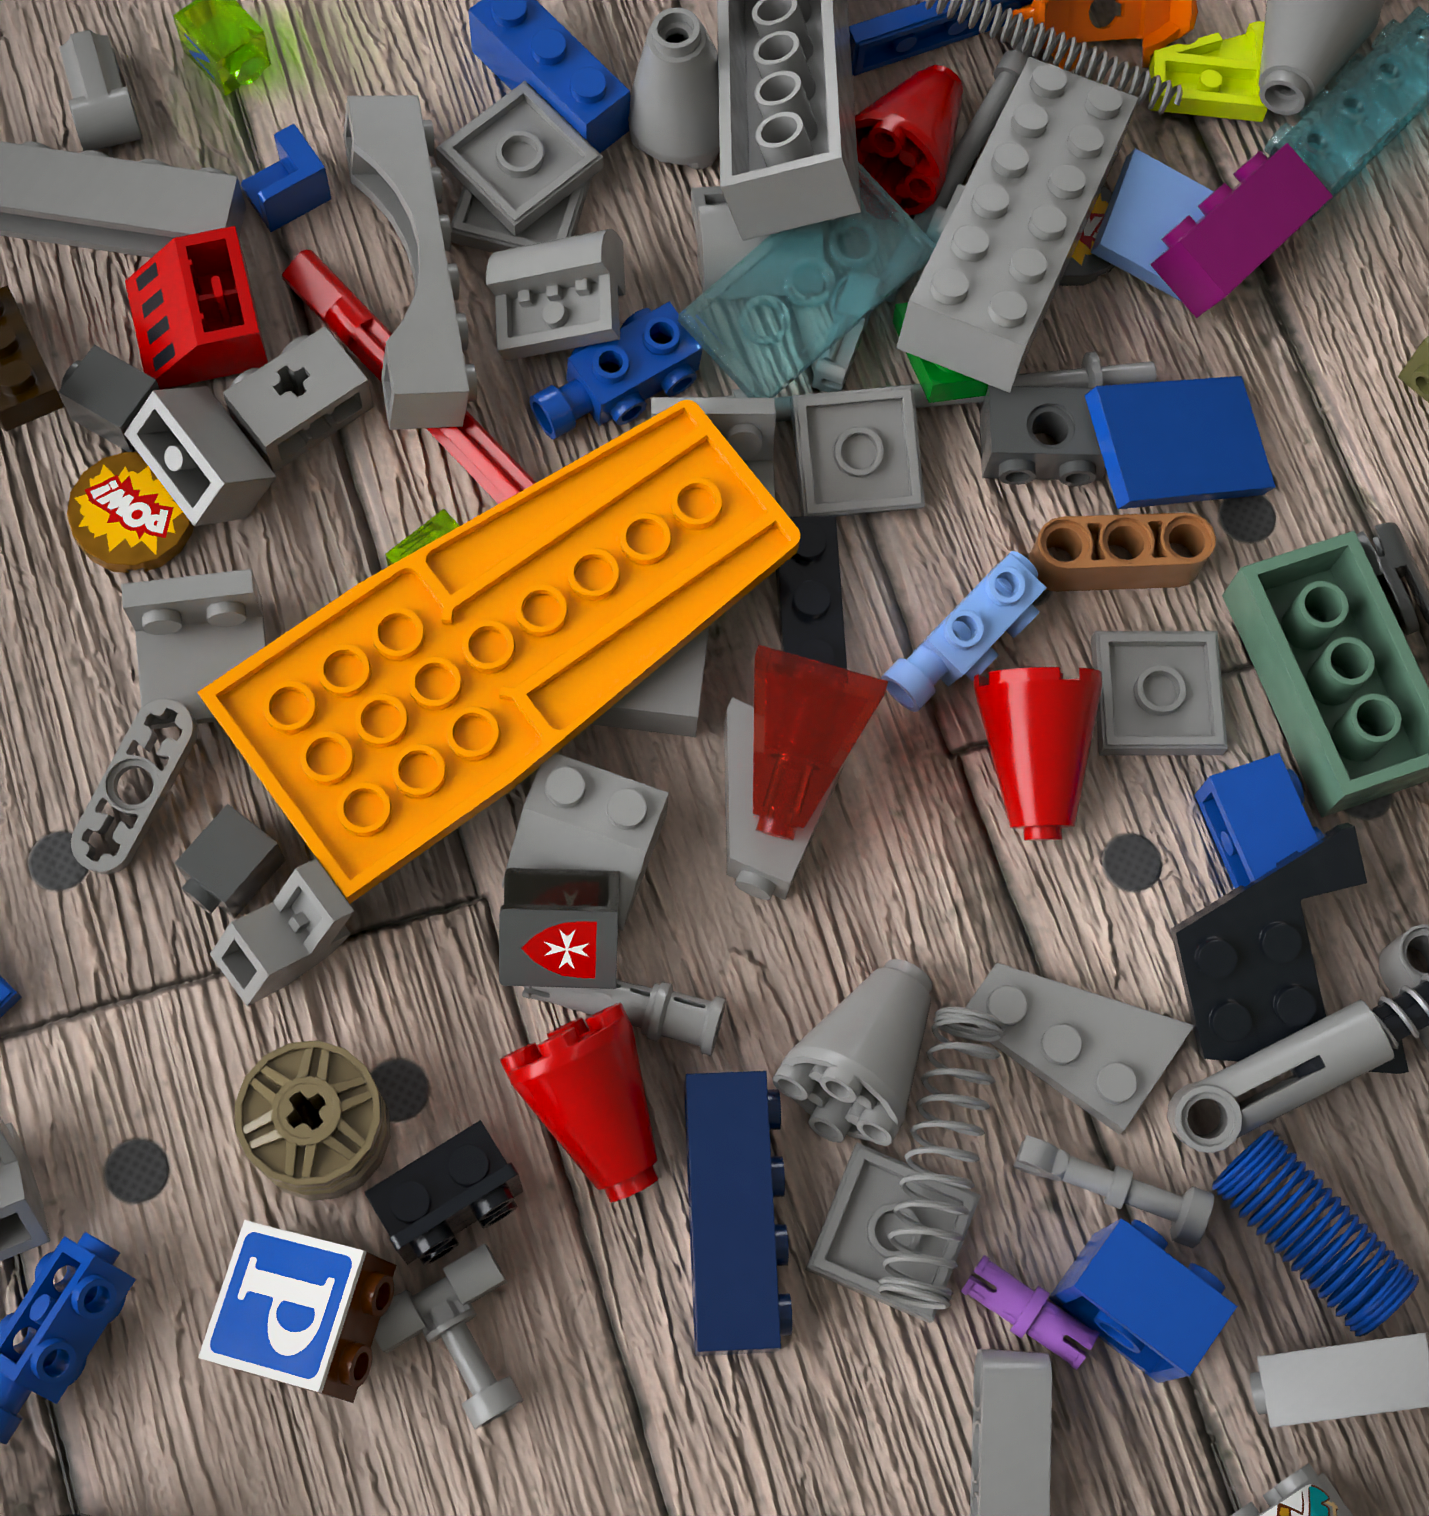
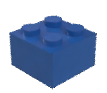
(1144, 1300)

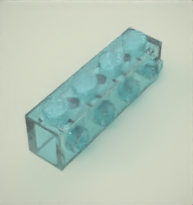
(1366, 108)

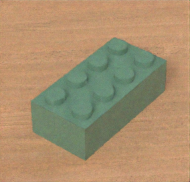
(1335, 671)

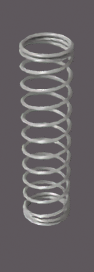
(901, 1287)

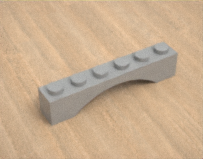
(423, 358)

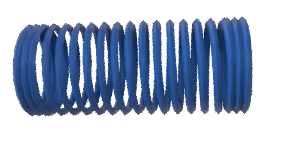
(1363, 1299)

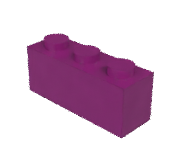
(1239, 228)

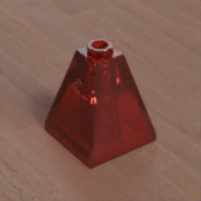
(803, 734)

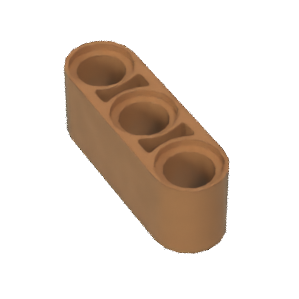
(1143, 535)

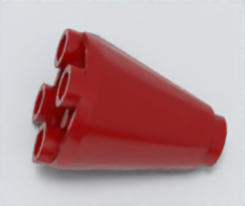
(911, 135)
(592, 1099)

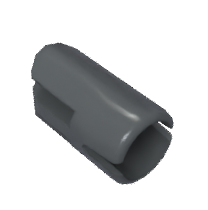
(1391, 563)

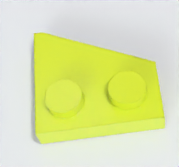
(1215, 75)

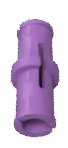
(1030, 1312)

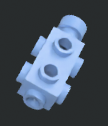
(965, 636)

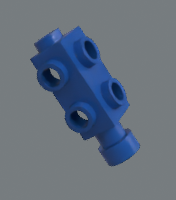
(622, 394)
(61, 1324)

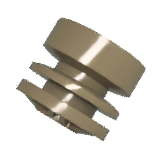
(304, 1160)

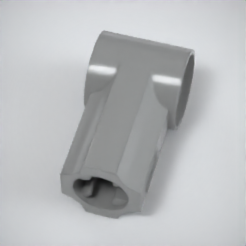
(99, 102)

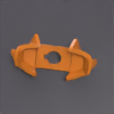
(1150, 20)

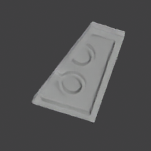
(1081, 1042)

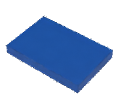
(1179, 441)

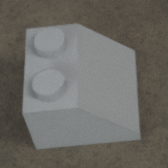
(589, 822)

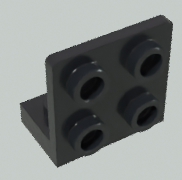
(444, 1194)

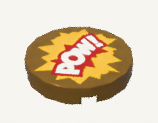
(126, 515)

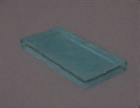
(806, 291)

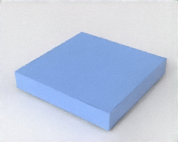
(1142, 211)

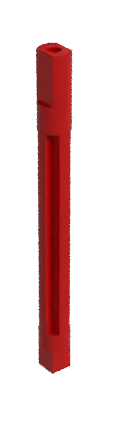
(367, 340)

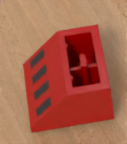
(196, 310)

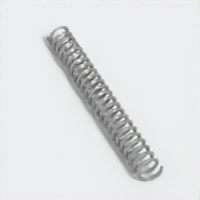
(1062, 49)

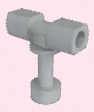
(443, 1314)

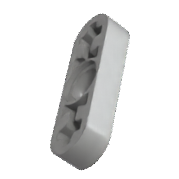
(138, 734)

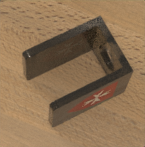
(559, 928)

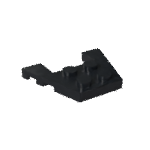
(1251, 956)

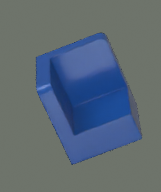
(290, 185)

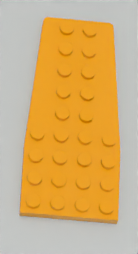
(498, 643)

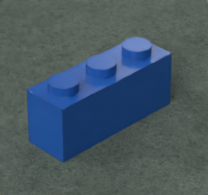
(529, 45)

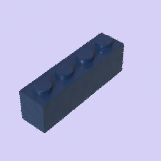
(732, 1214)

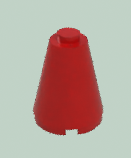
(1039, 743)

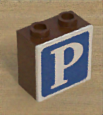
(299, 1311)

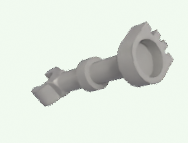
(1187, 1213)

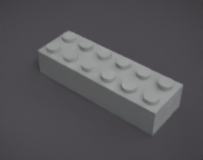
(786, 114)
(1016, 225)

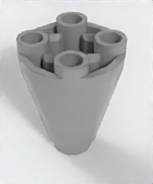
(1308, 45)
(677, 92)
(862, 1057)

